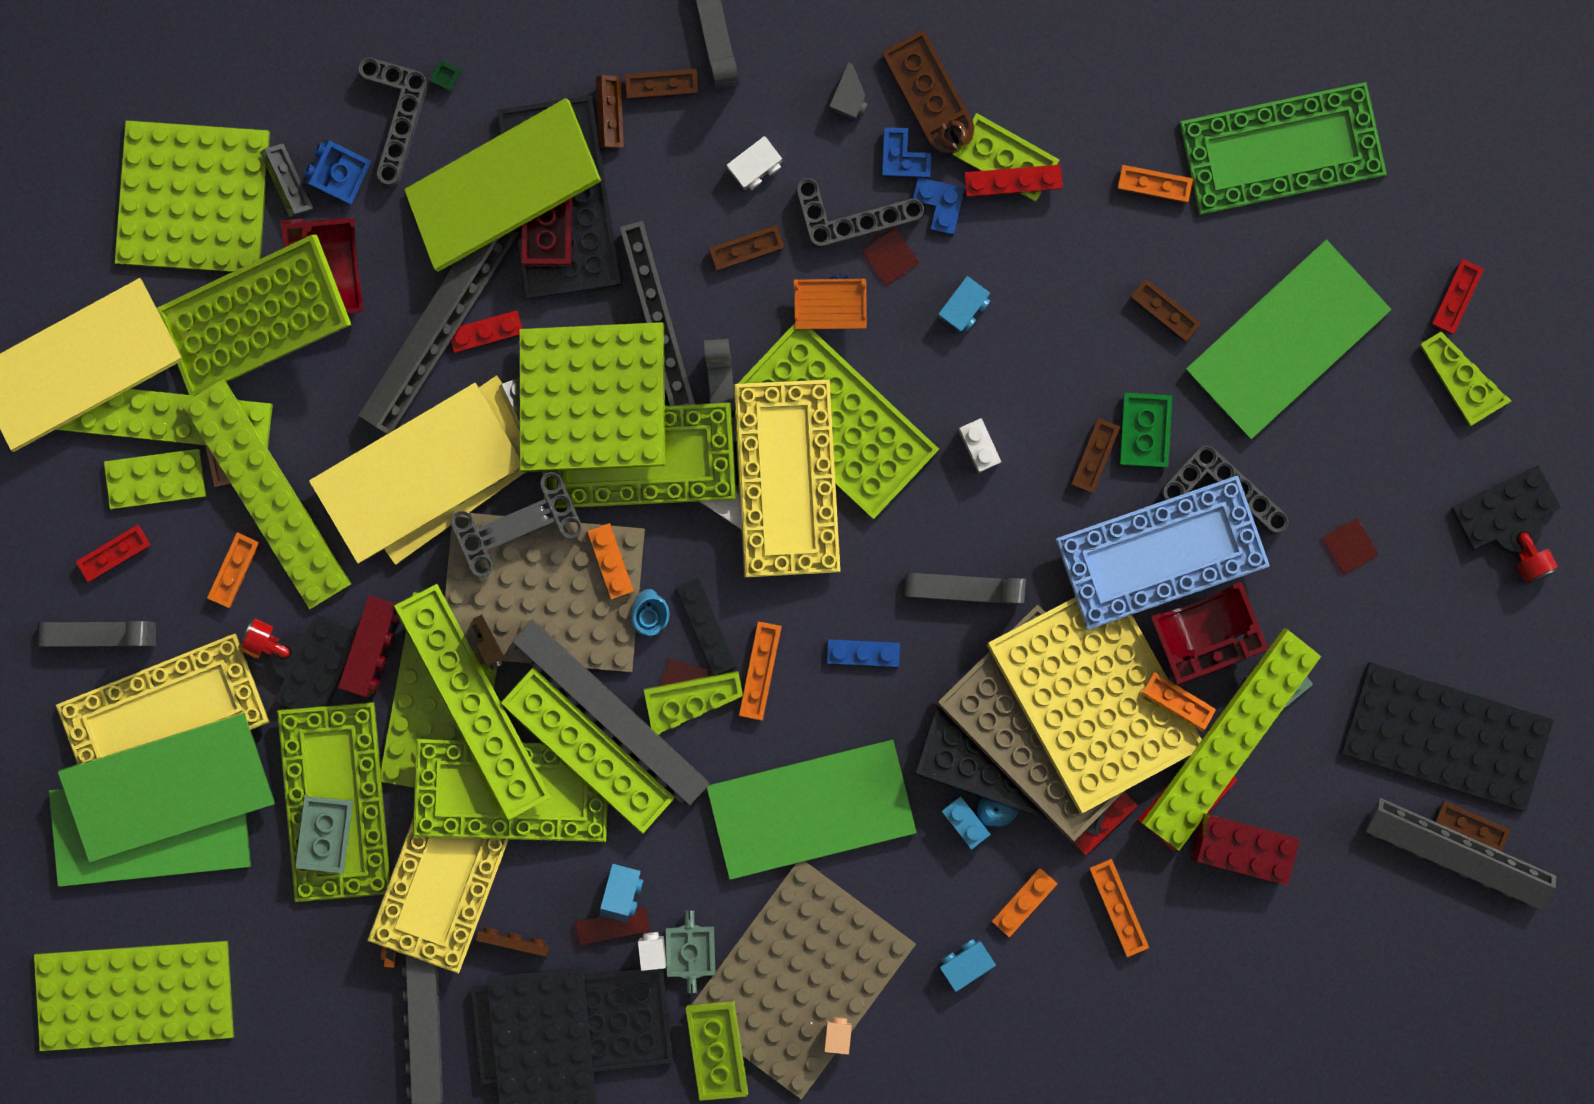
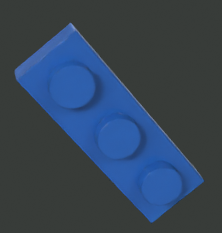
(863, 653)

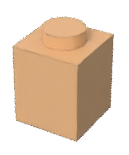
(838, 1036)

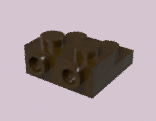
(488, 650)

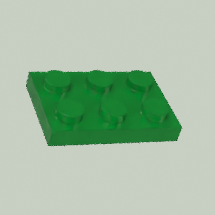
(1146, 430)

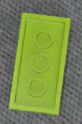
(999, 149)
(155, 479)
(717, 1050)

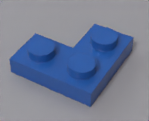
(898, 161)
(945, 198)

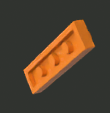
(760, 670)
(1119, 907)

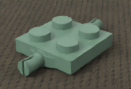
(690, 951)

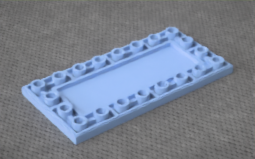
(1162, 552)

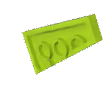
(1464, 381)
(682, 701)

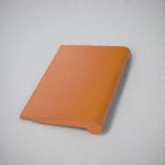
(830, 304)

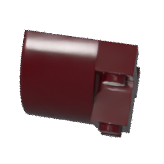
(339, 248)
(1207, 634)

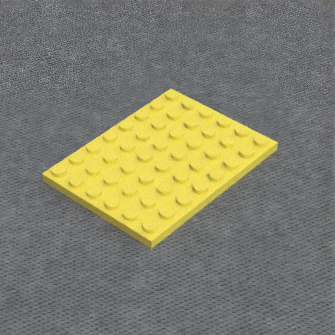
(1088, 702)

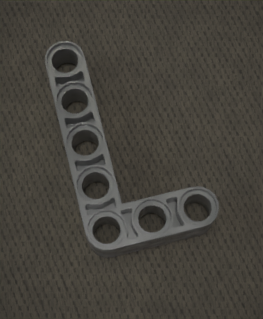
(717, 43)
(400, 116)
(852, 221)
(720, 372)
(1210, 470)
(965, 588)
(96, 634)

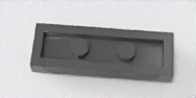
(286, 180)

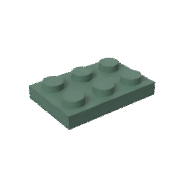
(324, 834)

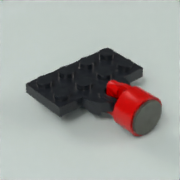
(1512, 518)
(306, 662)

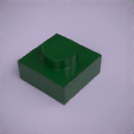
(445, 75)

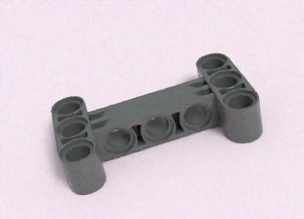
(516, 524)

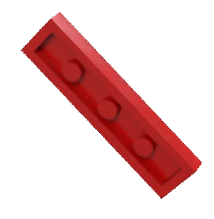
(1013, 180)

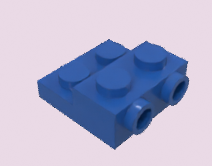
(337, 171)

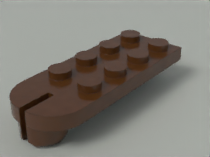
(930, 92)

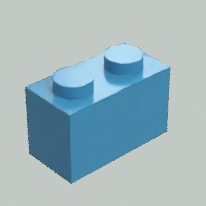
(964, 305)
(965, 822)
(620, 893)
(967, 964)

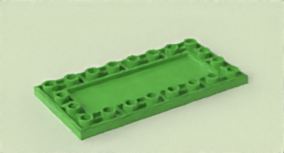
(1282, 148)
(1288, 339)
(166, 787)
(811, 809)
(199, 850)

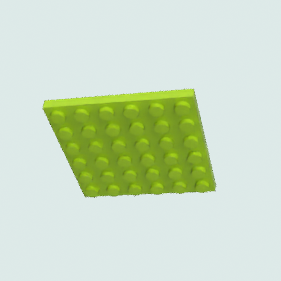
(191, 196)
(592, 397)

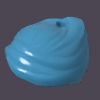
(651, 619)
(994, 814)

